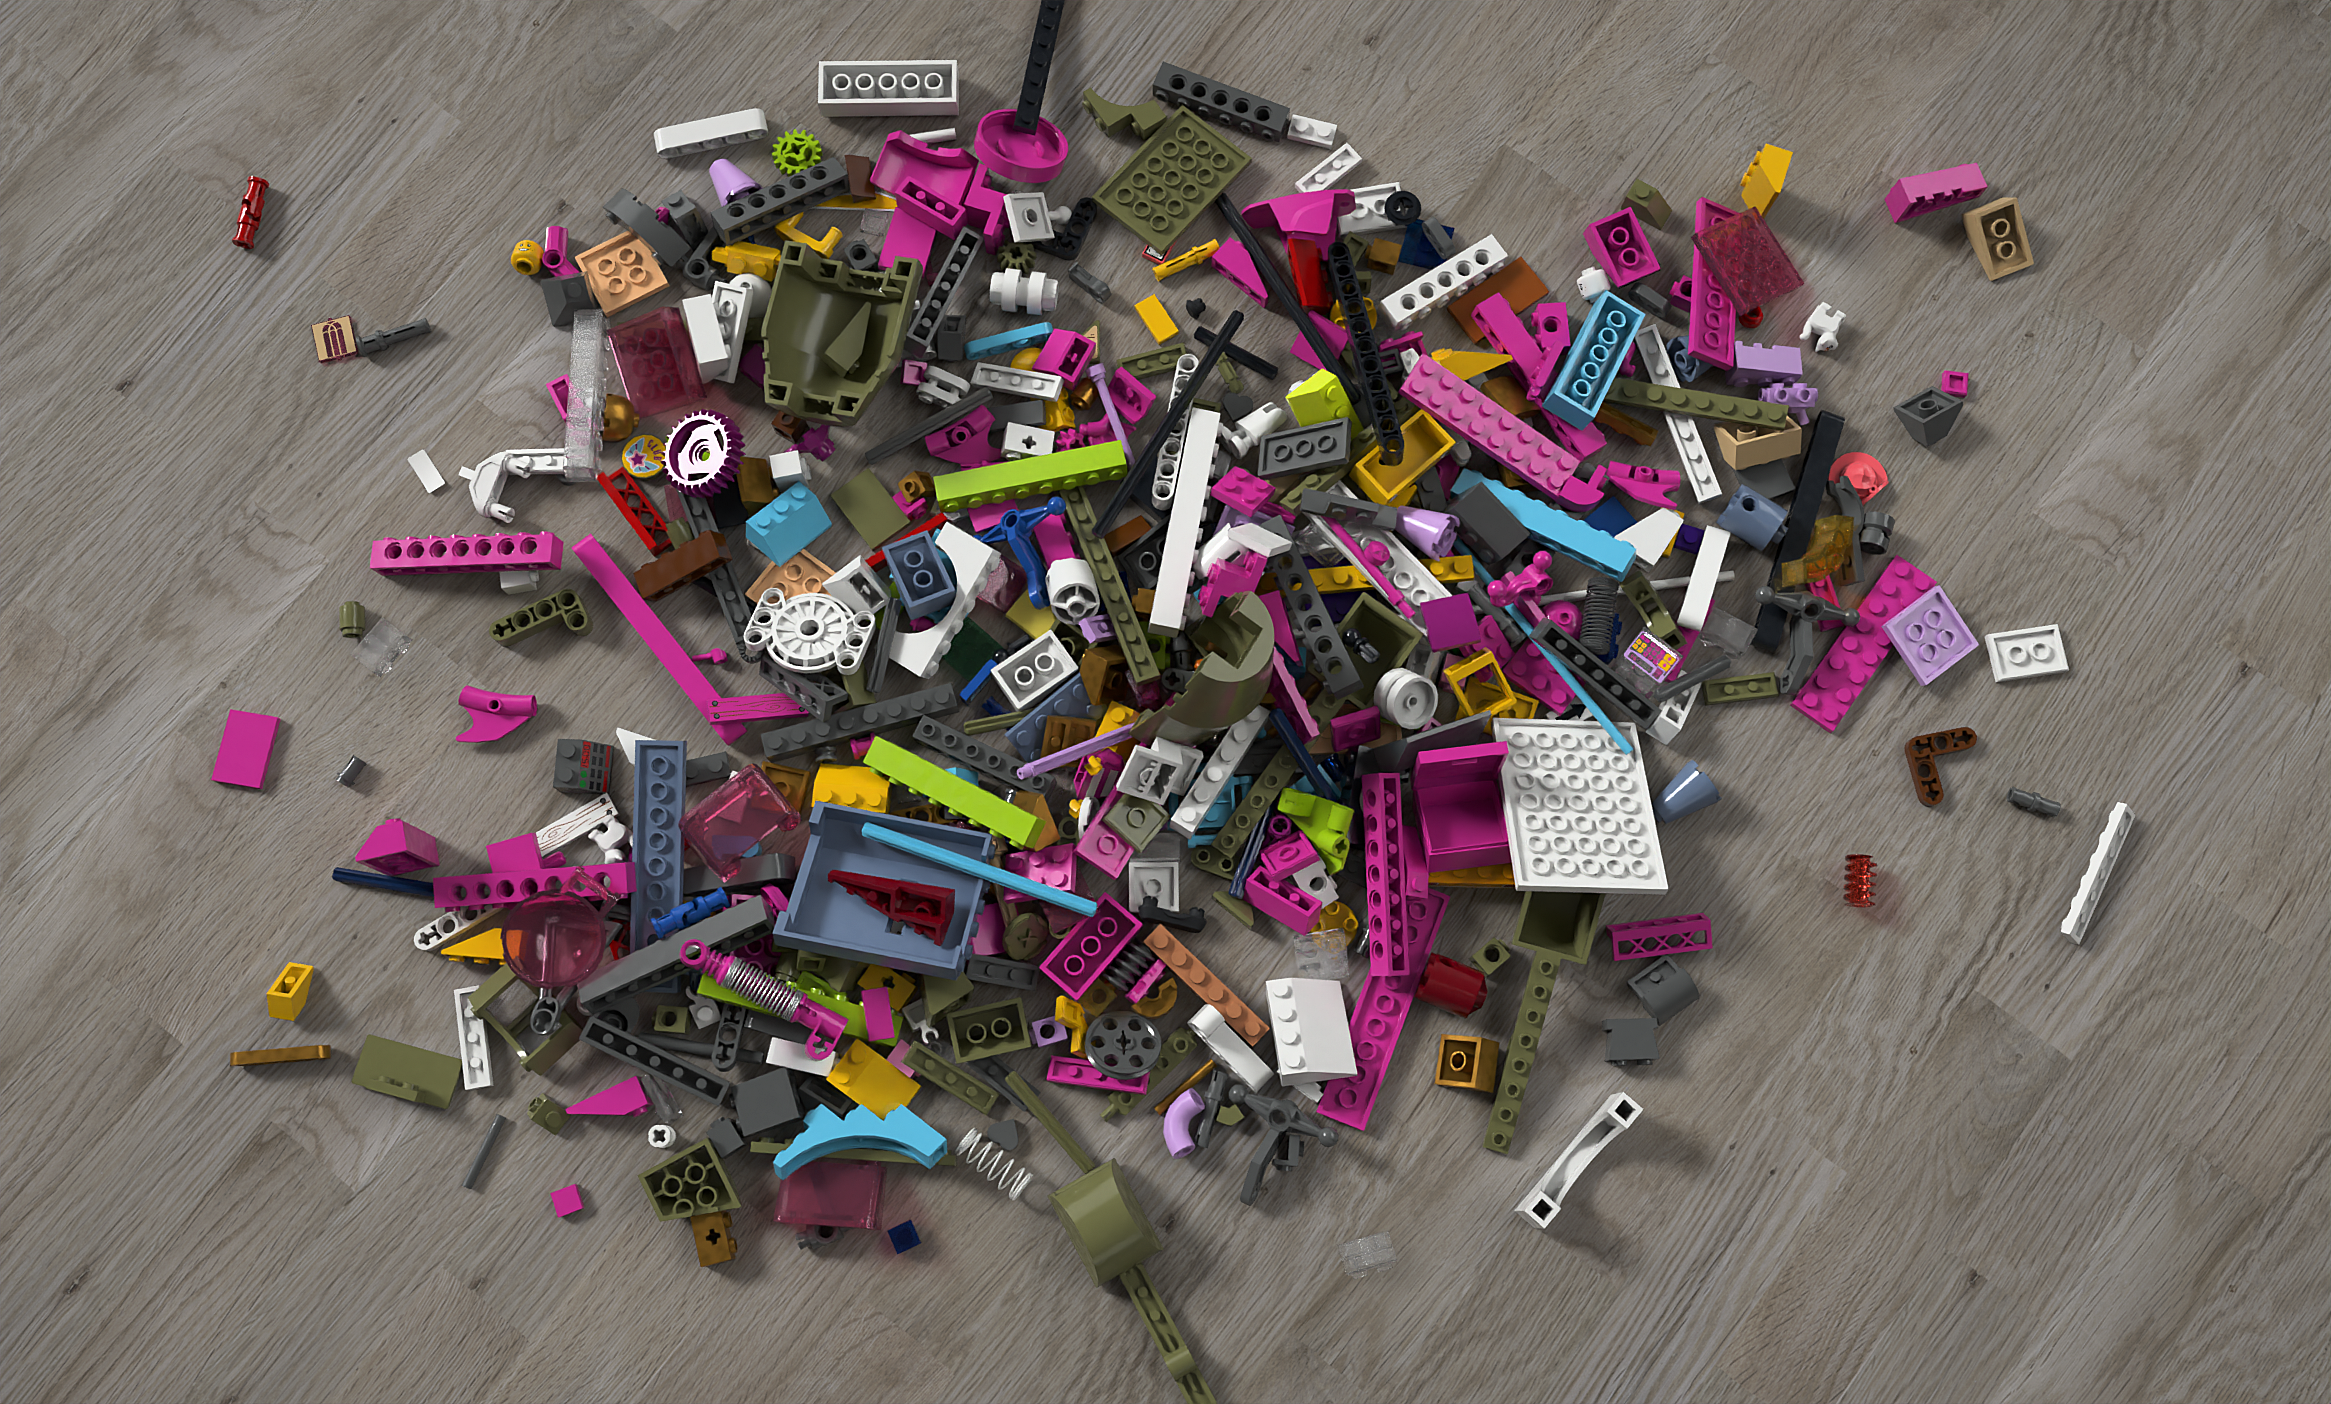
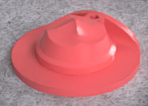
(1863, 471)

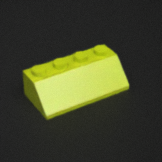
(1322, 400)

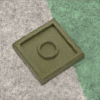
(1136, 820)

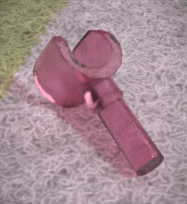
(931, 276)

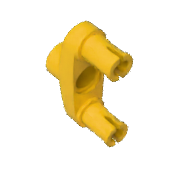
(824, 248)

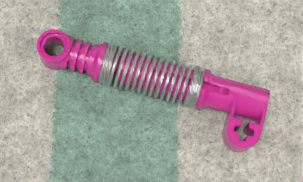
(777, 997)

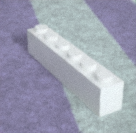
(1218, 772)

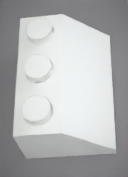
(706, 336)

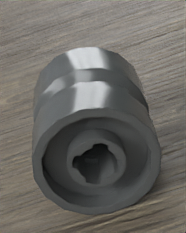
(1874, 532)

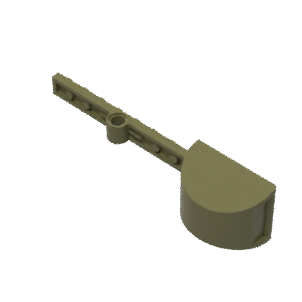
(1394, 641)
(1555, 928)
(1114, 1241)

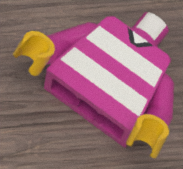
(1096, 777)

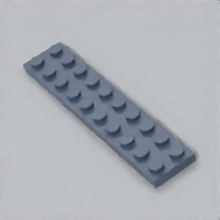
(657, 841)

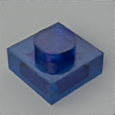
(904, 1236)

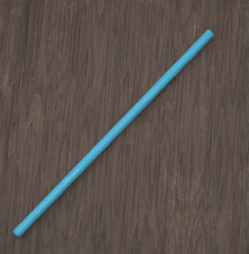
(1559, 667)

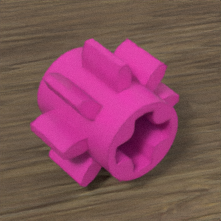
(1069, 440)

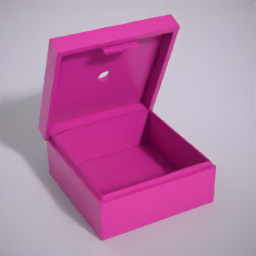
(1460, 806)

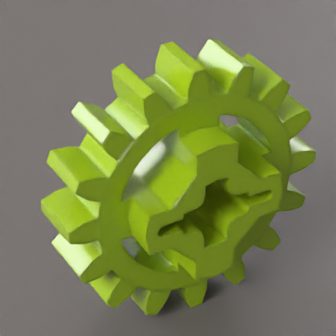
(800, 144)

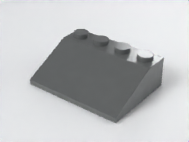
(1402, 753)

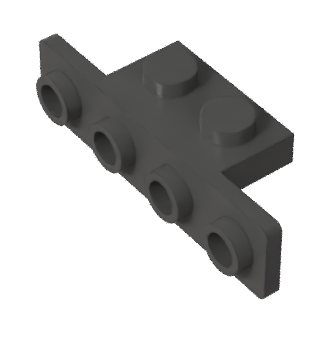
(1348, 509)

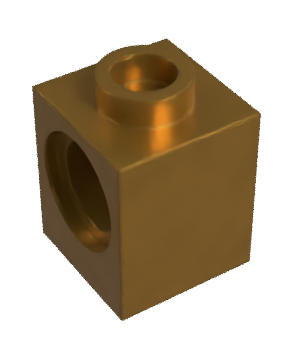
(1383, 256)

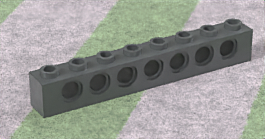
(1347, 679)

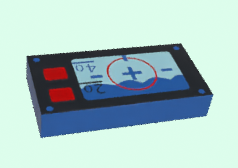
(977, 683)

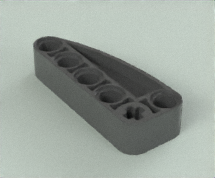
(753, 874)

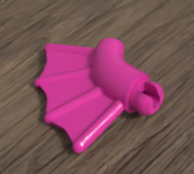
(1102, 431)

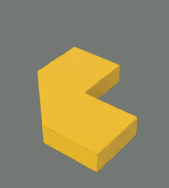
(1071, 1015)

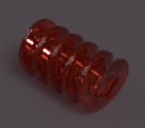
(1859, 881)

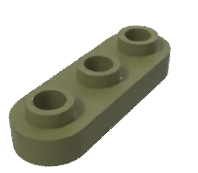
(1214, 862)

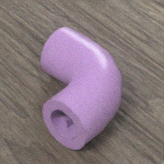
(1177, 1123)

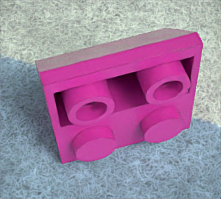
(1065, 356)

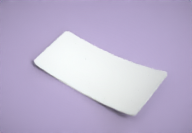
(426, 471)

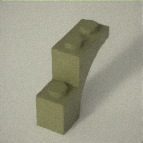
(1112, 118)

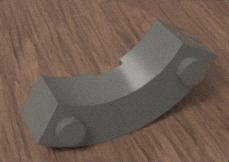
(643, 224)

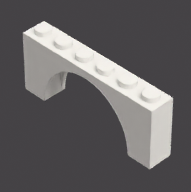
(973, 565)
(1545, 1198)

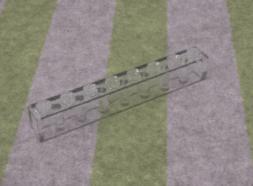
(585, 396)

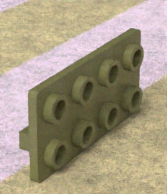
(407, 1071)

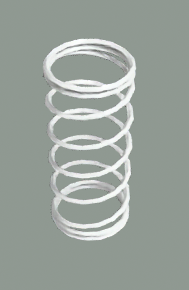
(968, 1141)

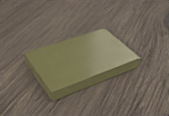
(870, 509)

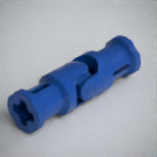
(694, 911)

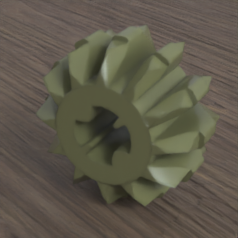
(1016, 249)

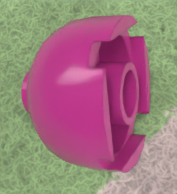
(1566, 616)

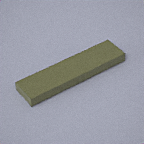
(950, 1077)

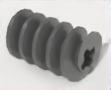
(1129, 966)

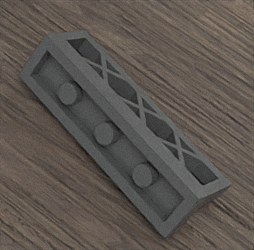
(798, 688)

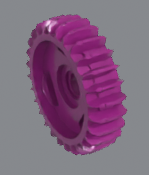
(687, 447)

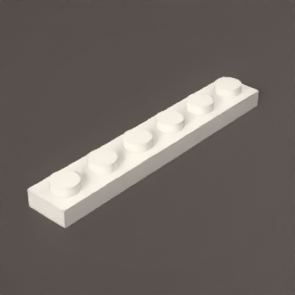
(2098, 873)

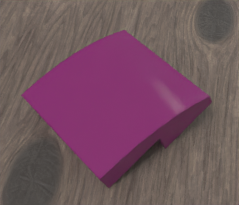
(1450, 622)

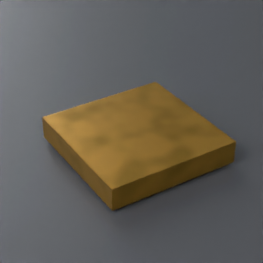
(790, 781)

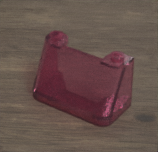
(736, 820)
(833, 1195)

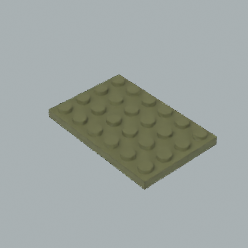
(1171, 180)

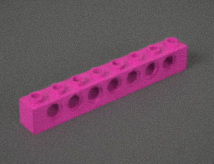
(386, 552)
(1385, 874)
(448, 889)

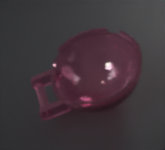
(557, 934)

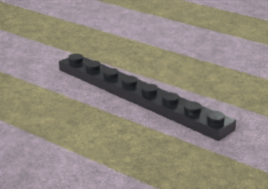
(1038, 66)

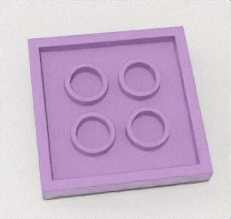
(1930, 635)

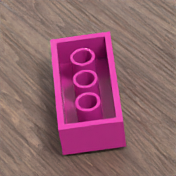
(1091, 947)

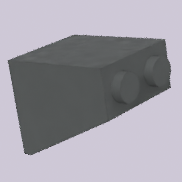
(767, 1102)

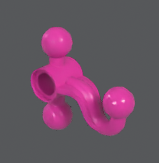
(1532, 580)

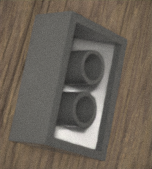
(1486, 523)

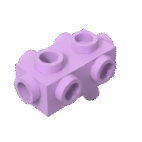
(1797, 397)

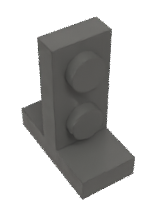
(686, 218)

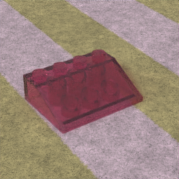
(656, 362)

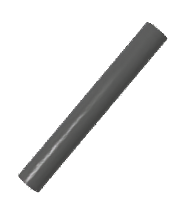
(483, 1151)

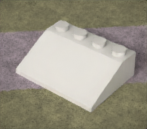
(1310, 1030)

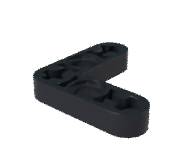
(1068, 237)

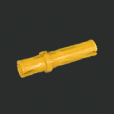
(1186, 260)

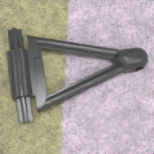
(548, 1009)

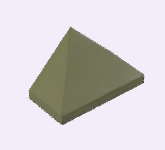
(1236, 907)

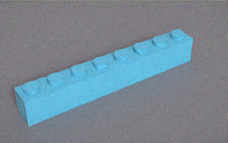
(1557, 529)

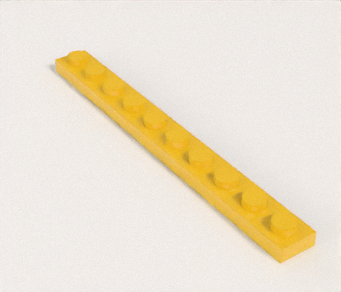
(1350, 579)

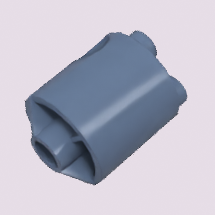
(1753, 518)

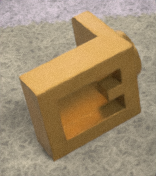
(917, 485)

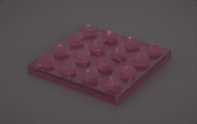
(1747, 260)

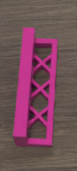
(1660, 927)

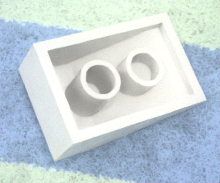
(1034, 671)

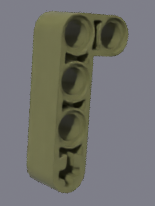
(540, 623)

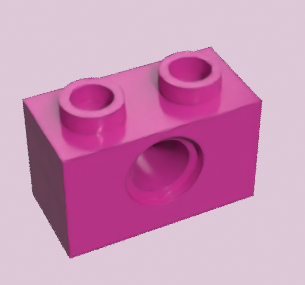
(1553, 316)

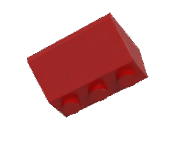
(1308, 276)

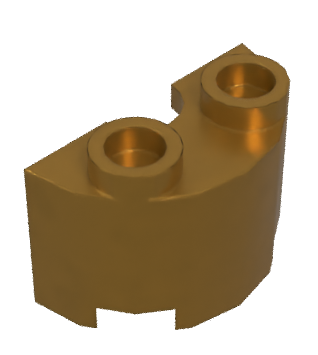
(1159, 1006)

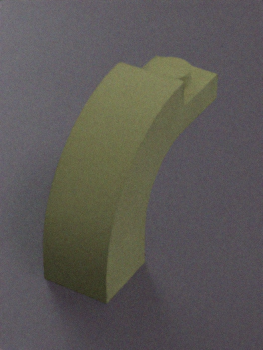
(1653, 609)

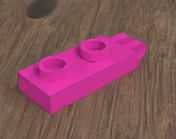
(1542, 372)

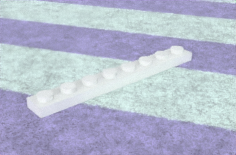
(1681, 426)

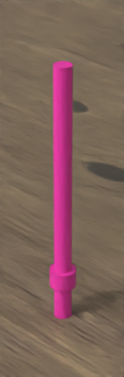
(1395, 596)

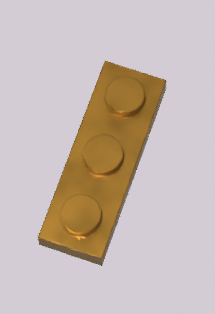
(1626, 424)

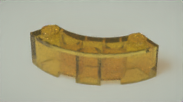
(1825, 553)

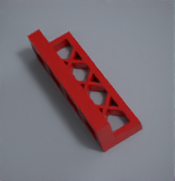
(627, 511)

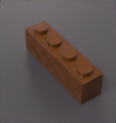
(682, 565)

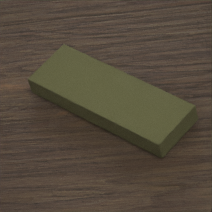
(1153, 362)
(1739, 688)

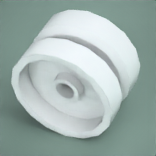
(1406, 698)

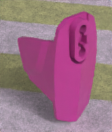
(1303, 216)

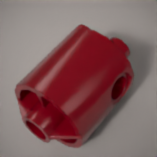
(1452, 986)

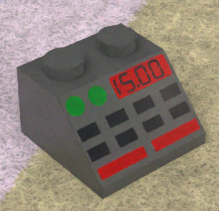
(583, 767)

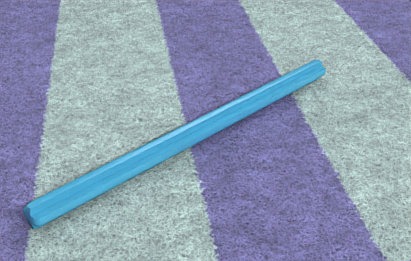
(979, 869)

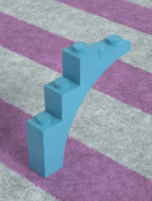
(861, 1128)

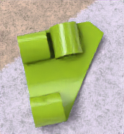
(1322, 822)

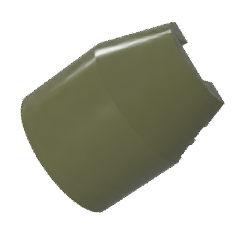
(806, 314)
(1228, 679)

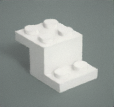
(1159, 770)

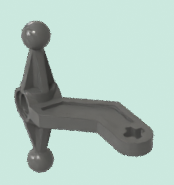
(1801, 629)
(1295, 1122)

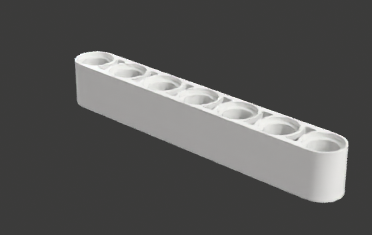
(1174, 442)

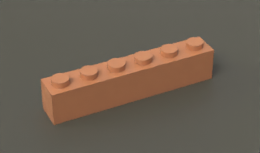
(1206, 985)

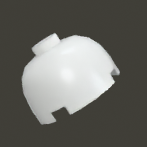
(761, 293)

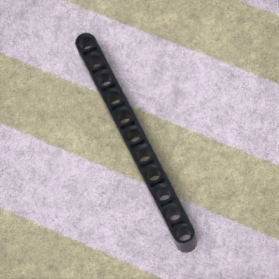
(1367, 363)
(1799, 522)

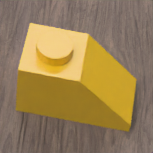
(289, 991)

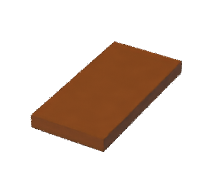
(1514, 283)

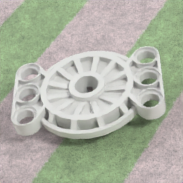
(797, 618)

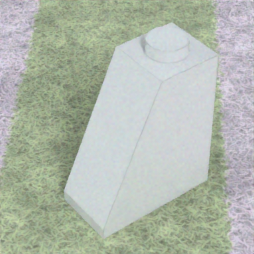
(1651, 536)
(793, 1056)

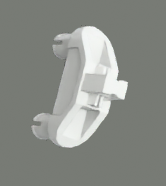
(488, 483)

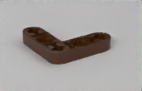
(1926, 758)

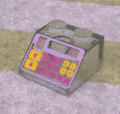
(1646, 662)

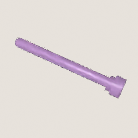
(1097, 375)

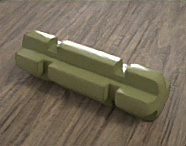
(1229, 374)

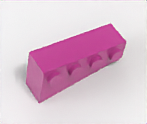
(1934, 191)

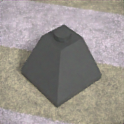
(567, 294)
(1929, 415)

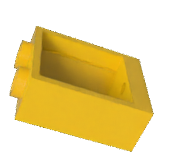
(1472, 664)

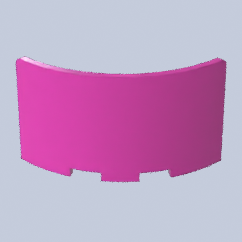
(941, 170)

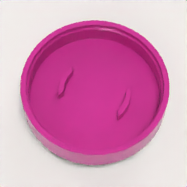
(1019, 154)

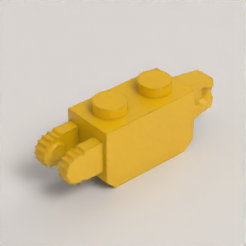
(749, 258)

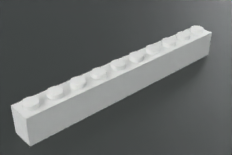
(1184, 523)

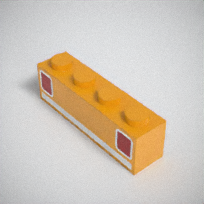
(1477, 877)

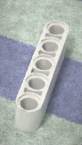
(710, 133)
(1703, 578)

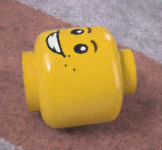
(527, 257)

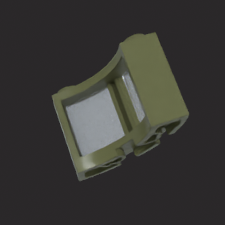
(508, 1007)

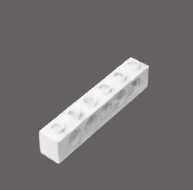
(1486, 251)

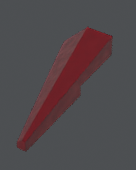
(918, 905)

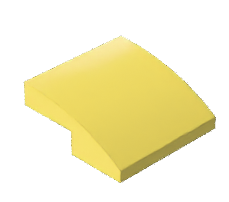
(1030, 619)

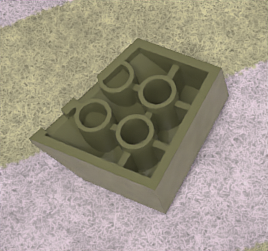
(690, 1184)

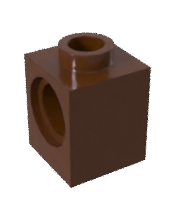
(789, 426)

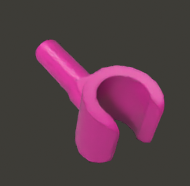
(718, 655)

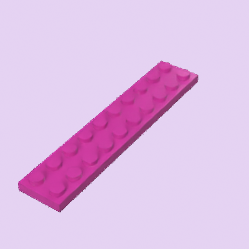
(1380, 1018)

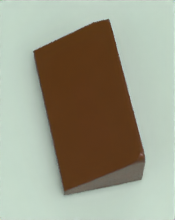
(859, 178)
(1126, 535)

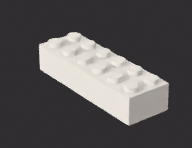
(888, 88)

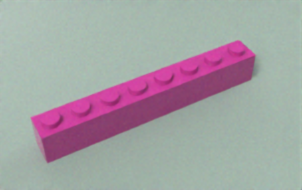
(1510, 338)

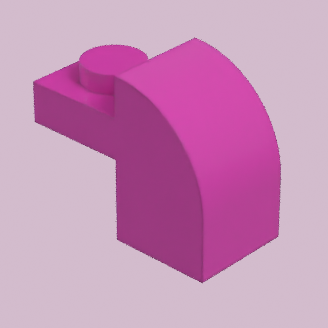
(1581, 496)

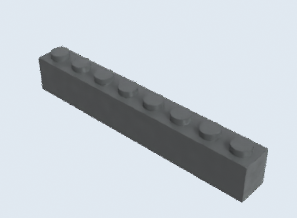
(859, 723)
(661, 960)

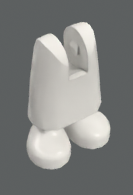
(1251, 428)

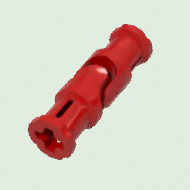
(250, 212)

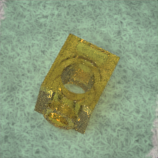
(1092, 1007)

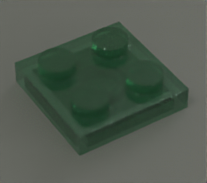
(970, 650)

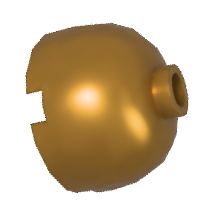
(618, 418)

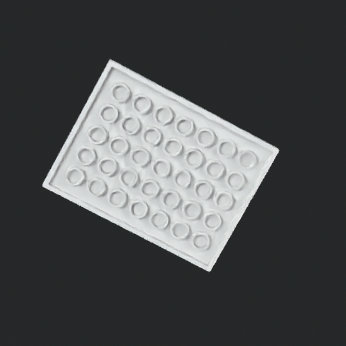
(1577, 809)

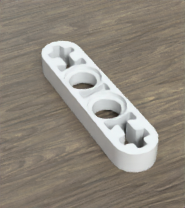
(461, 926)

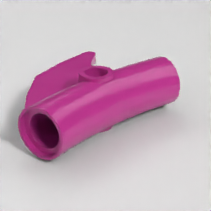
(973, 448)
(1645, 483)
(493, 722)

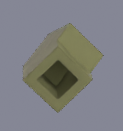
(1229, 1116)

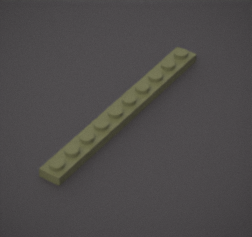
(1110, 587)

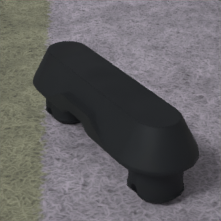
(1191, 922)

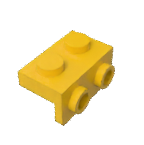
(1058, 413)

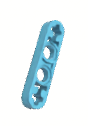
(1008, 341)

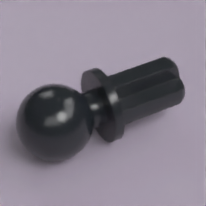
(1352, 638)
(1002, 654)

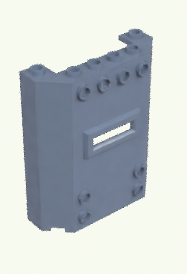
(842, 925)

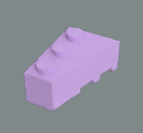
(1764, 365)

